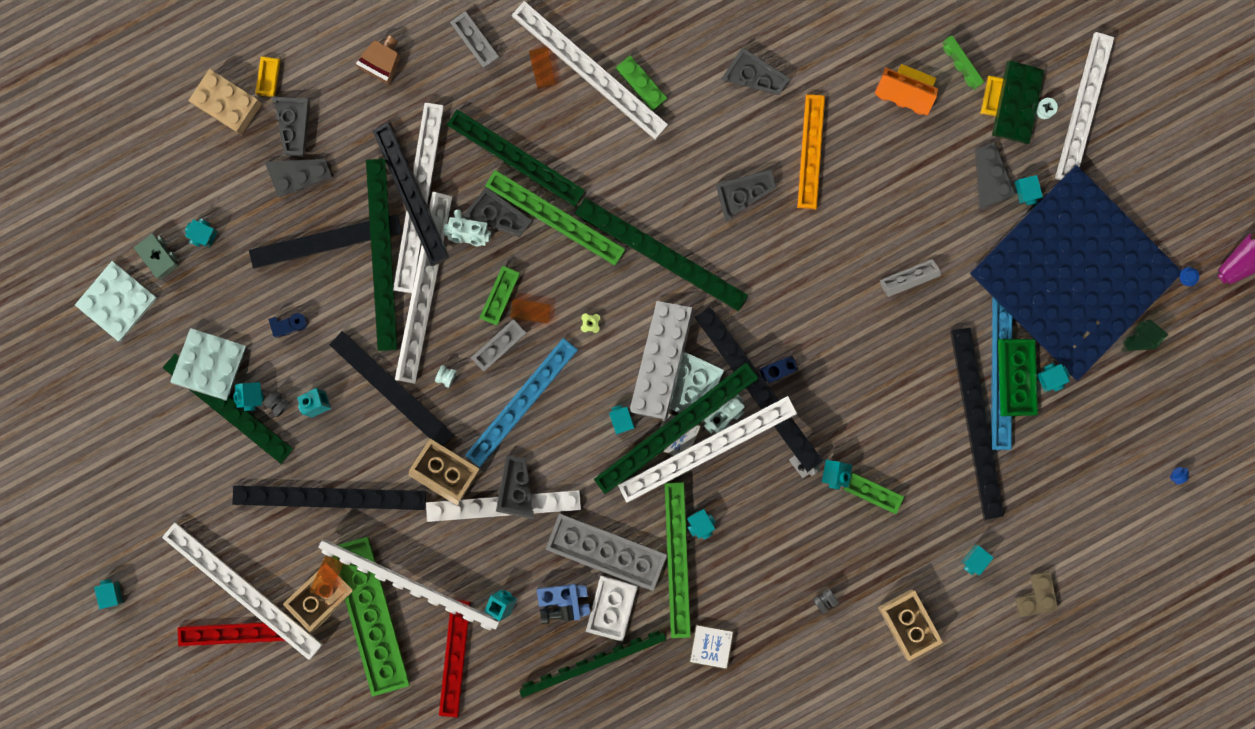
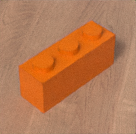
(906, 91)

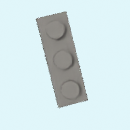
(474, 40)
(910, 277)
(498, 345)

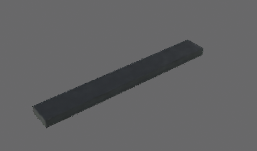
(411, 194)
(317, 243)
(391, 389)

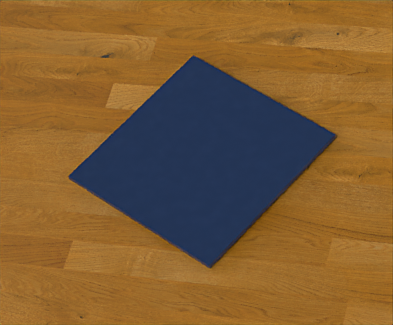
(1075, 265)

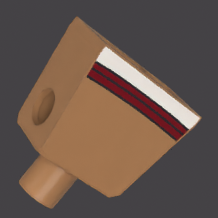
(380, 60)

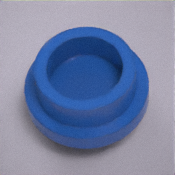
(1189, 276)
(1180, 475)

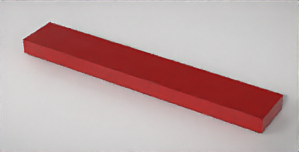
(226, 634)
(454, 664)

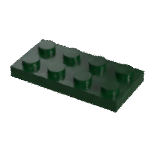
(1018, 102)

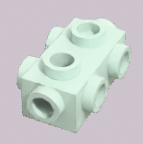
(466, 231)
(726, 413)

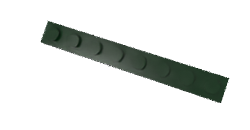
(516, 158)
(242, 420)
(585, 666)

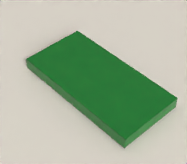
(1017, 377)

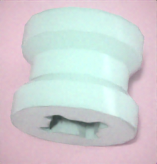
(1043, 111)
(445, 376)

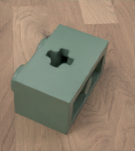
(147, 251)

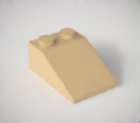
(313, 609)

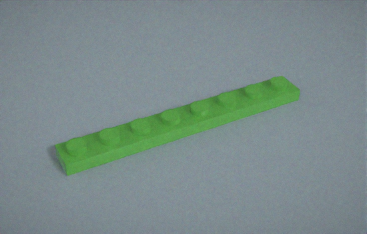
(555, 218)
(677, 560)

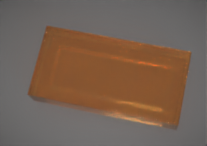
(542, 67)
(530, 311)
(326, 577)

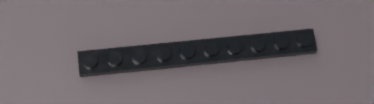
(759, 389)
(976, 423)
(329, 497)

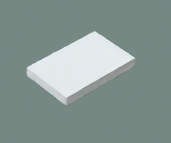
(611, 608)

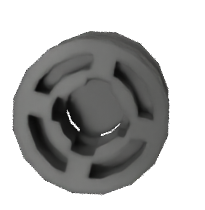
(276, 403)
(825, 601)

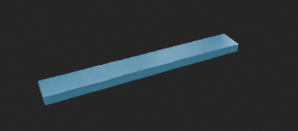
(521, 402)
(1000, 425)

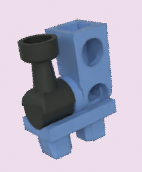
(567, 602)

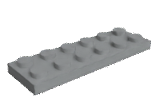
(661, 360)
(606, 552)

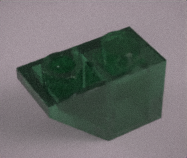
(1147, 337)

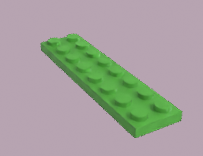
(373, 624)

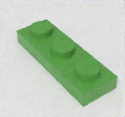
(962, 63)
(641, 83)
(499, 295)
(874, 493)

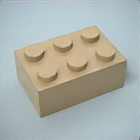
(225, 102)
(443, 472)
(910, 624)

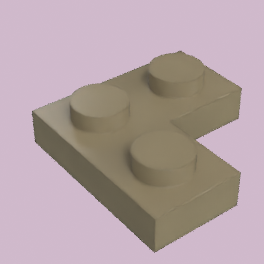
(1041, 600)

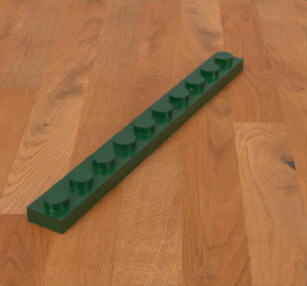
(381, 254)
(661, 254)
(676, 428)

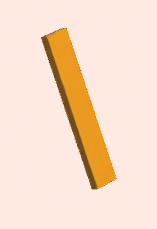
(811, 151)

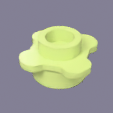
(594, 319)

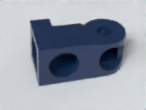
(291, 325)
(778, 369)

